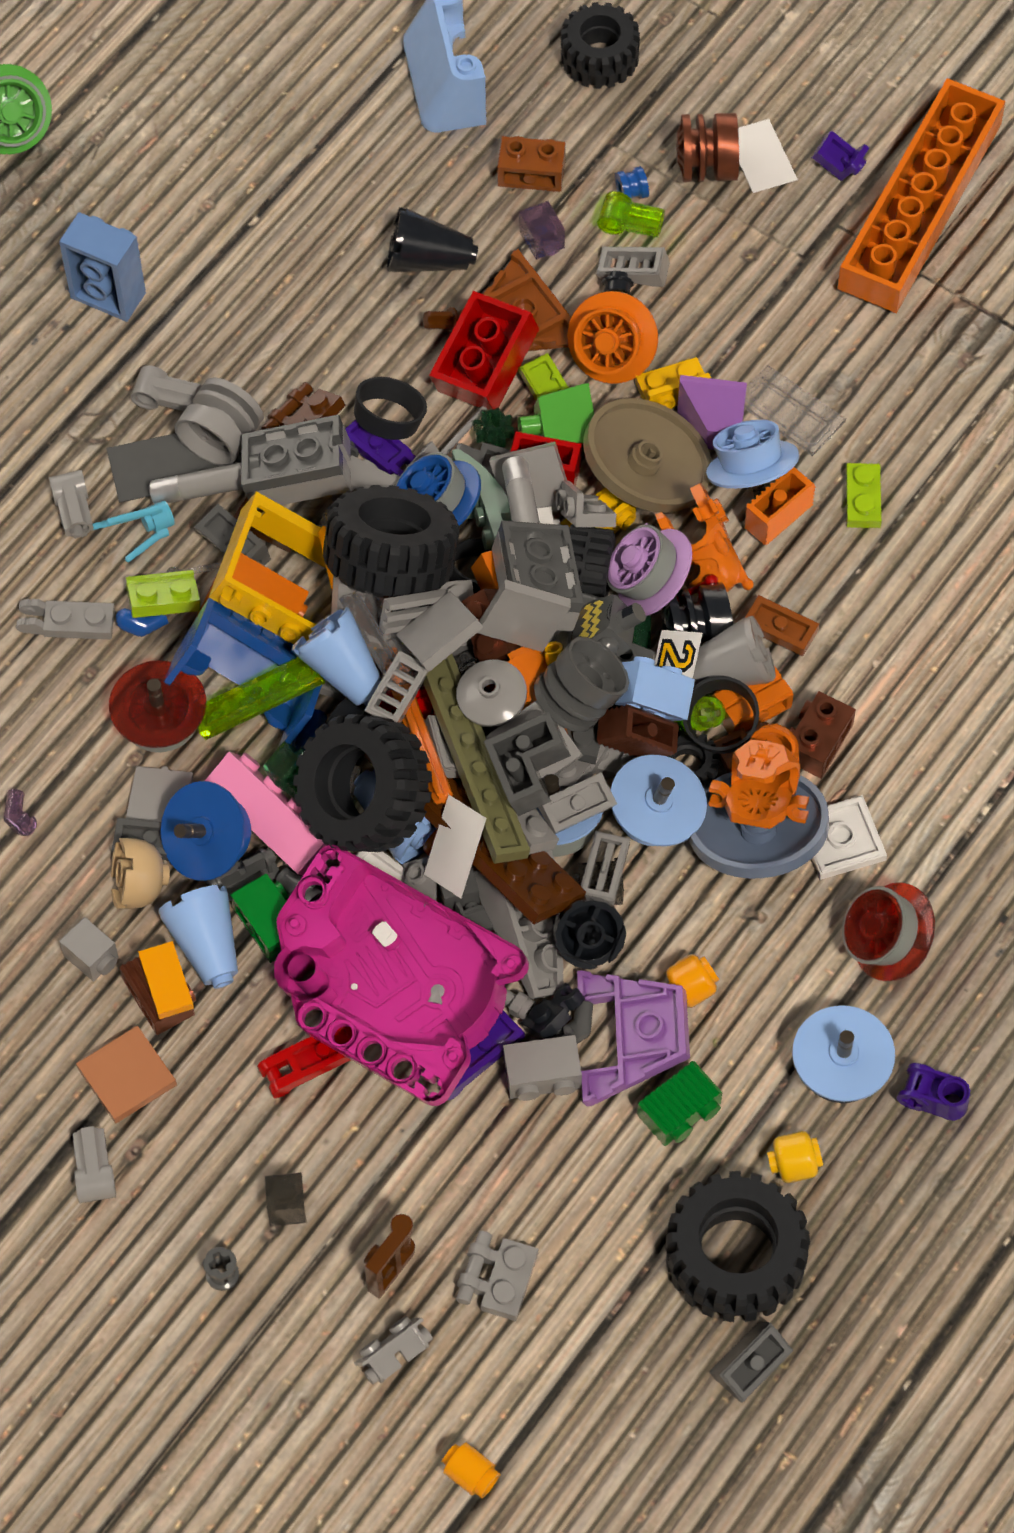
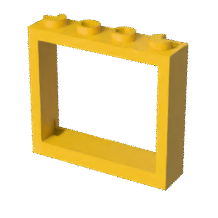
(290, 531)

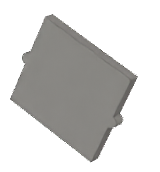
(153, 790)

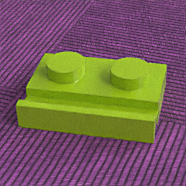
(163, 594)

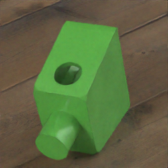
(561, 415)

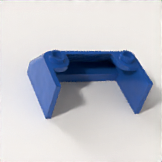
(241, 653)

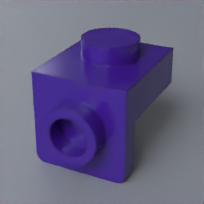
(839, 156)

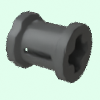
(229, 1262)

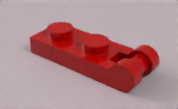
(306, 1060)

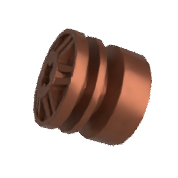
(709, 147)

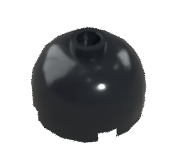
(589, 932)

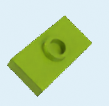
(542, 376)

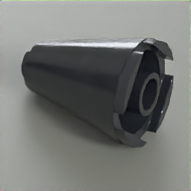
(427, 245)

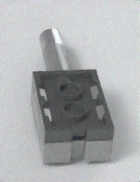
(279, 462)
(535, 551)

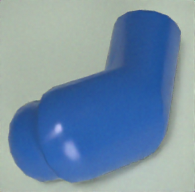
(139, 626)

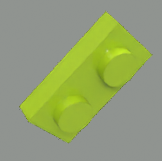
(863, 495)

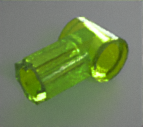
(622, 214)

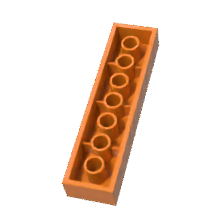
(921, 195)

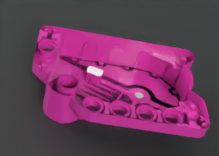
(390, 970)

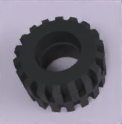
(600, 25)
(592, 556)

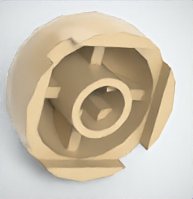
(137, 873)

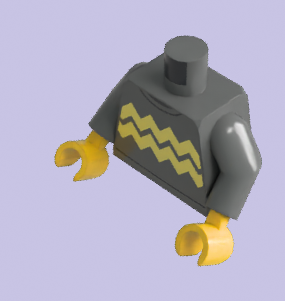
(605, 621)

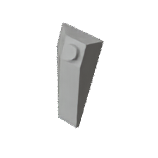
(536, 940)

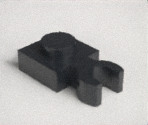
(550, 1016)

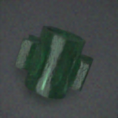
(493, 428)

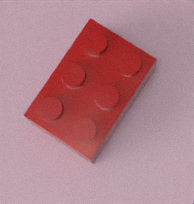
(484, 351)

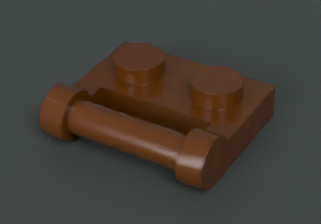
(390, 1258)

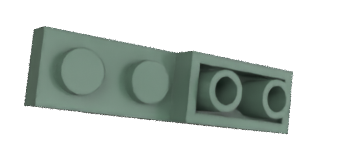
(492, 502)

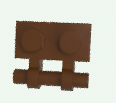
(317, 406)

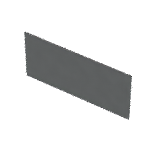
(151, 459)

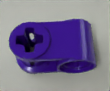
(932, 1090)

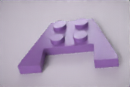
(649, 1031)

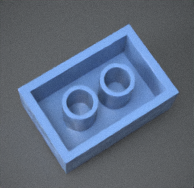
(103, 266)

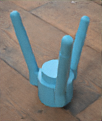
(154, 518)

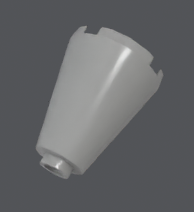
(736, 654)

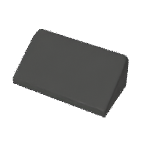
(751, 1360)

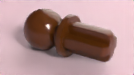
(441, 319)

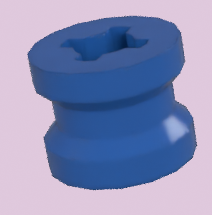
(633, 183)

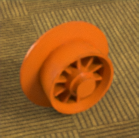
(612, 337)

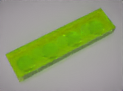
(258, 696)

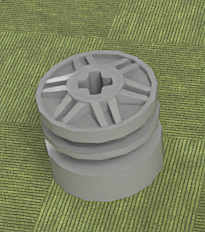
(217, 420)

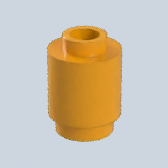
(470, 1469)

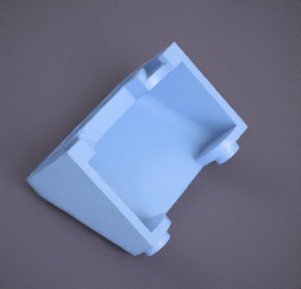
(445, 86)

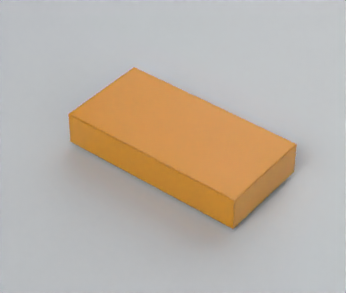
(166, 980)

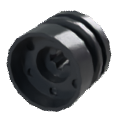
(708, 615)

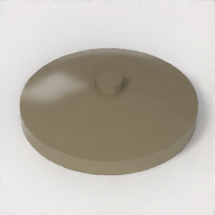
(646, 454)

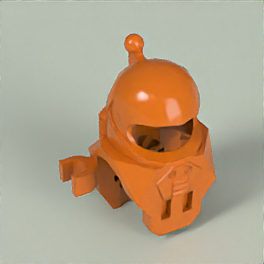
(714, 551)
(763, 780)

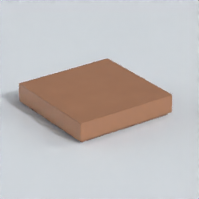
(126, 1074)

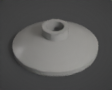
(496, 706)

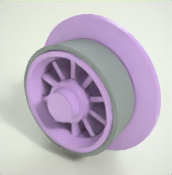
(650, 567)

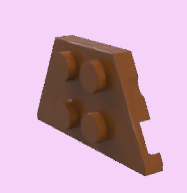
(525, 289)

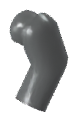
(581, 1025)

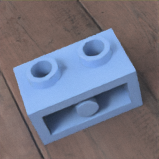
(657, 689)

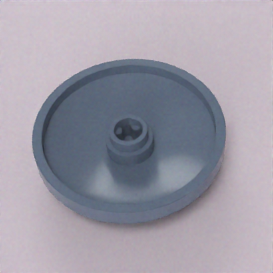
(759, 851)

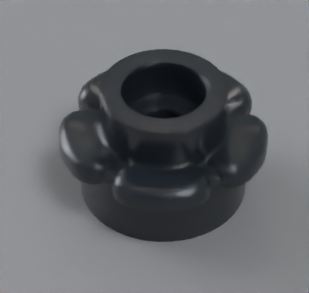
(618, 282)

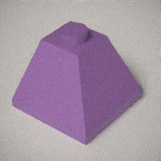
(711, 404)

